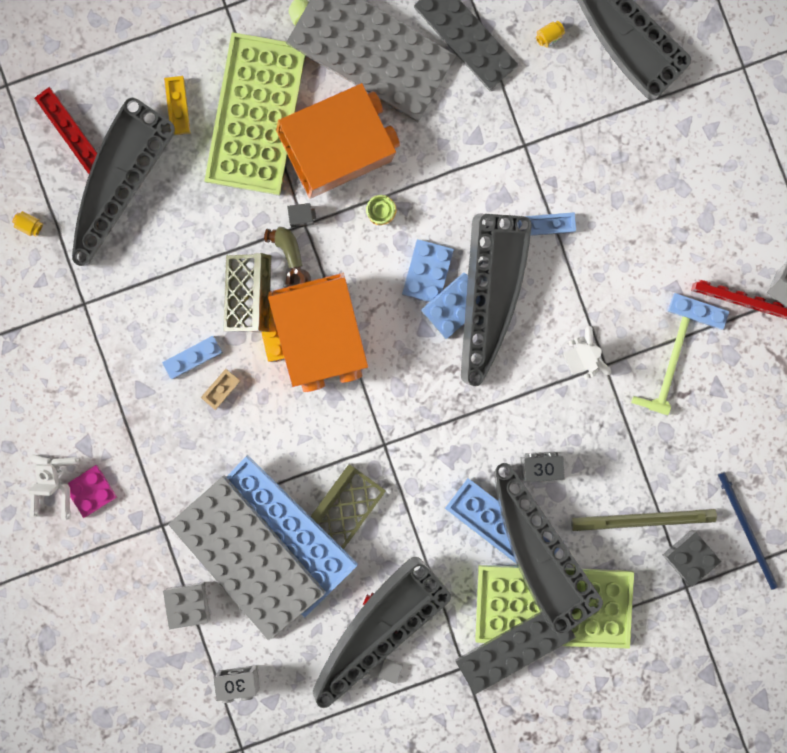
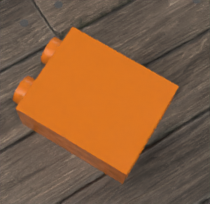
(337, 140)
(318, 332)

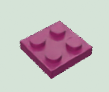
(90, 491)

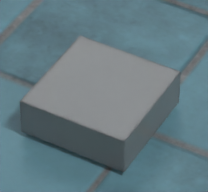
(390, 671)

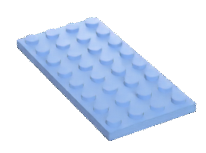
(294, 527)

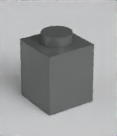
(301, 215)

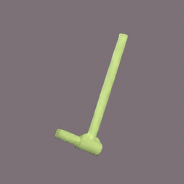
(661, 405)

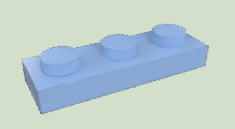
(551, 224)
(698, 311)
(192, 357)

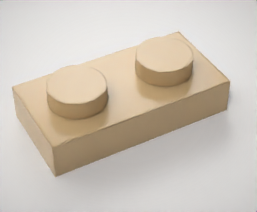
(220, 389)

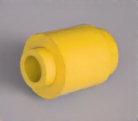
(550, 33)
(27, 223)

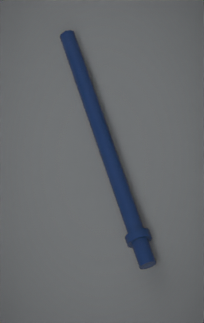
(727, 486)

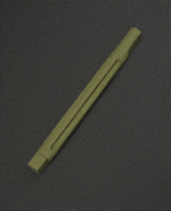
(642, 520)

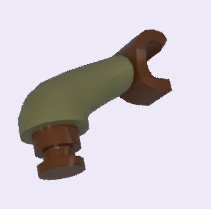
(287, 242)

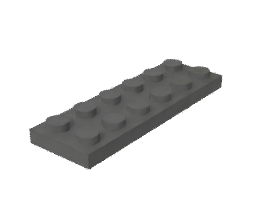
(468, 39)
(511, 651)

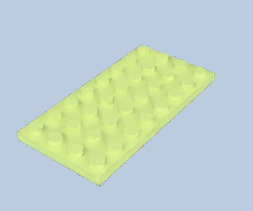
(256, 92)
(506, 601)

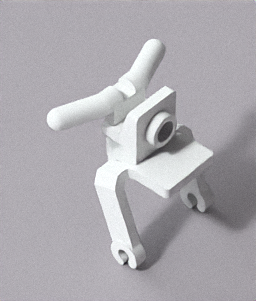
(585, 356)
(48, 482)

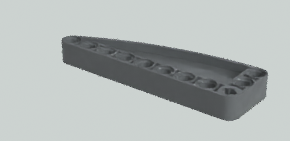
(632, 48)
(116, 159)
(502, 277)
(542, 572)
(384, 613)

